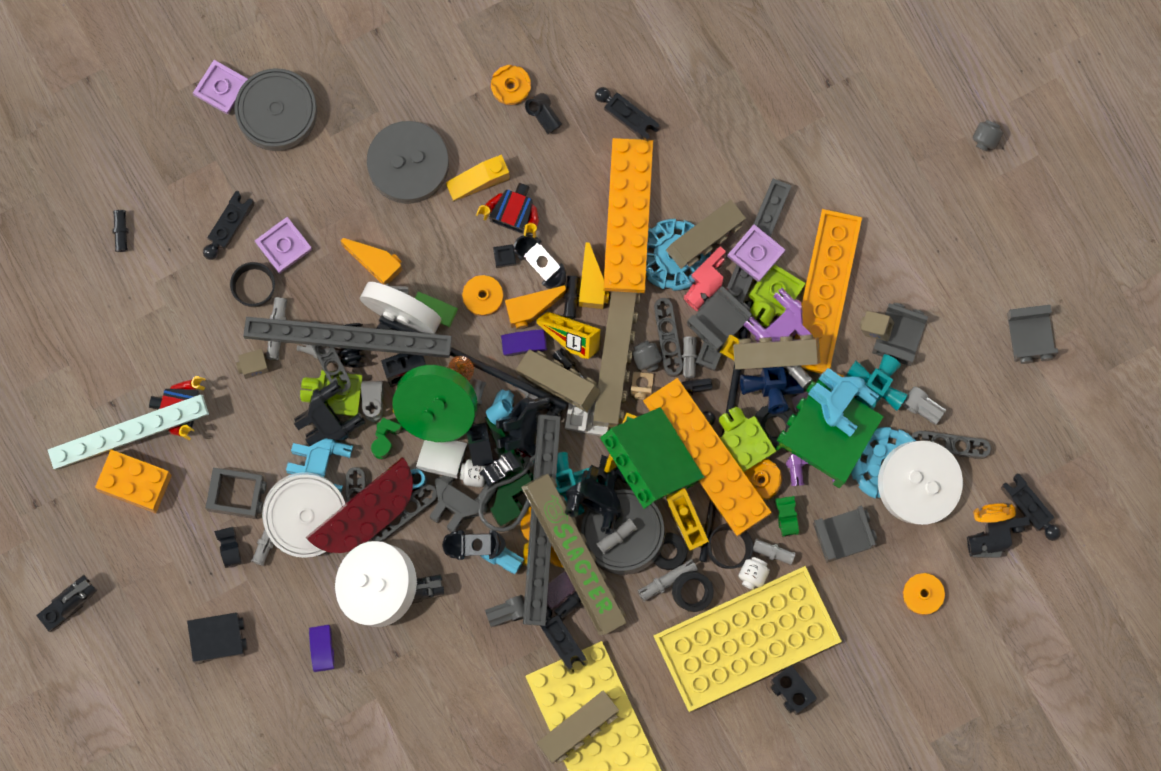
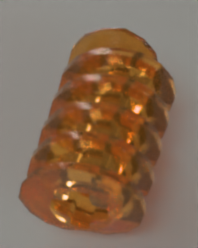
(462, 366)

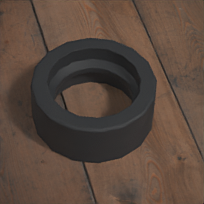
(708, 593)

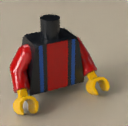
(512, 211)
(178, 393)

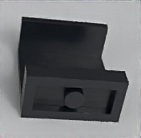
(216, 637)

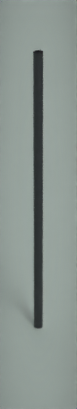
(730, 404)

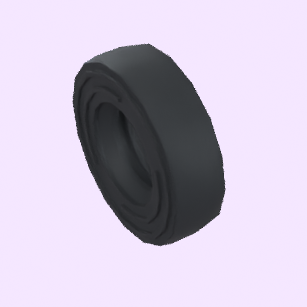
(678, 560)

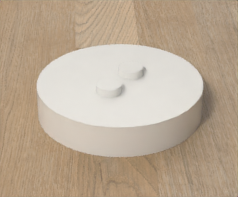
(400, 307)
(920, 482)
(296, 509)
(375, 584)

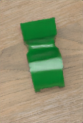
(381, 446)
(787, 516)

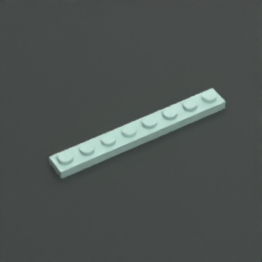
(128, 432)

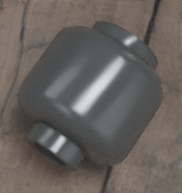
(987, 135)
(646, 356)

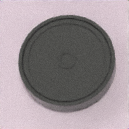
(276, 109)
(407, 162)
(638, 548)

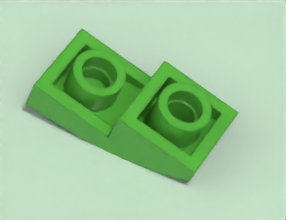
(444, 310)

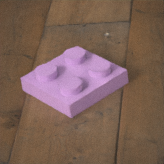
(219, 87)
(283, 245)
(756, 253)

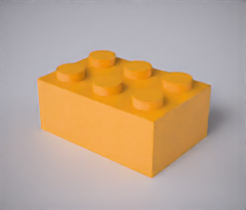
(133, 481)

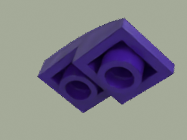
(522, 341)
(321, 648)

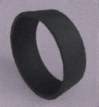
(251, 266)
(748, 547)

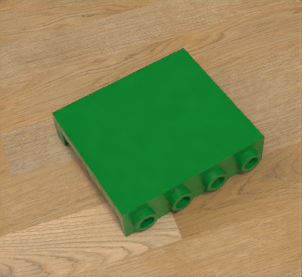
(828, 446)
(651, 457)

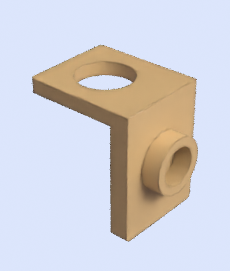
(639, 392)

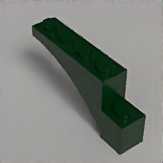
(505, 508)

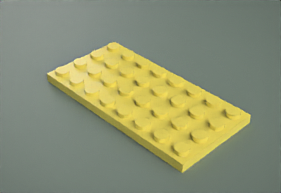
(747, 639)
(560, 694)

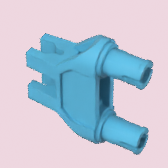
(836, 400)
(318, 457)

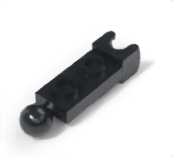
(627, 113)
(227, 225)
(1031, 507)
(562, 641)

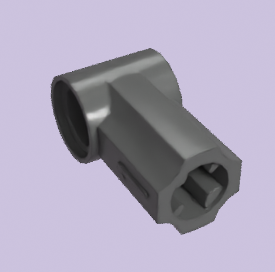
(510, 610)

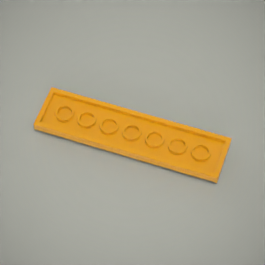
(628, 215)
(829, 281)
(723, 477)

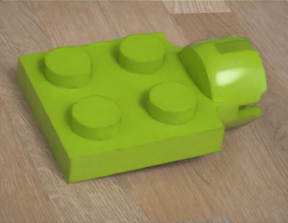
(765, 290)
(341, 404)
(745, 439)

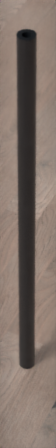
(486, 368)

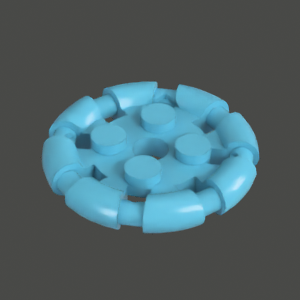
(663, 261)
(875, 456)

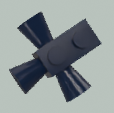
(774, 385)

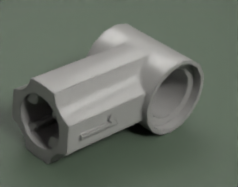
(919, 402)

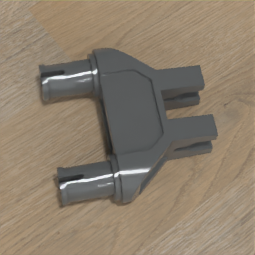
(457, 503)

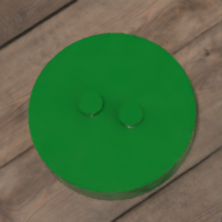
(435, 403)

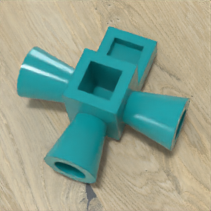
(880, 381)
(567, 478)

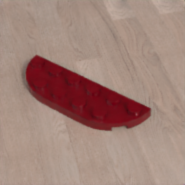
(366, 512)

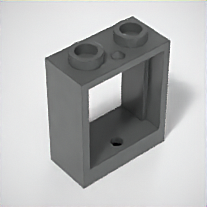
(214, 492)

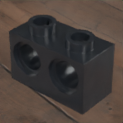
(399, 365)
(479, 445)
(798, 686)

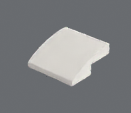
(582, 422)
(442, 457)

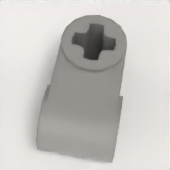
(372, 396)

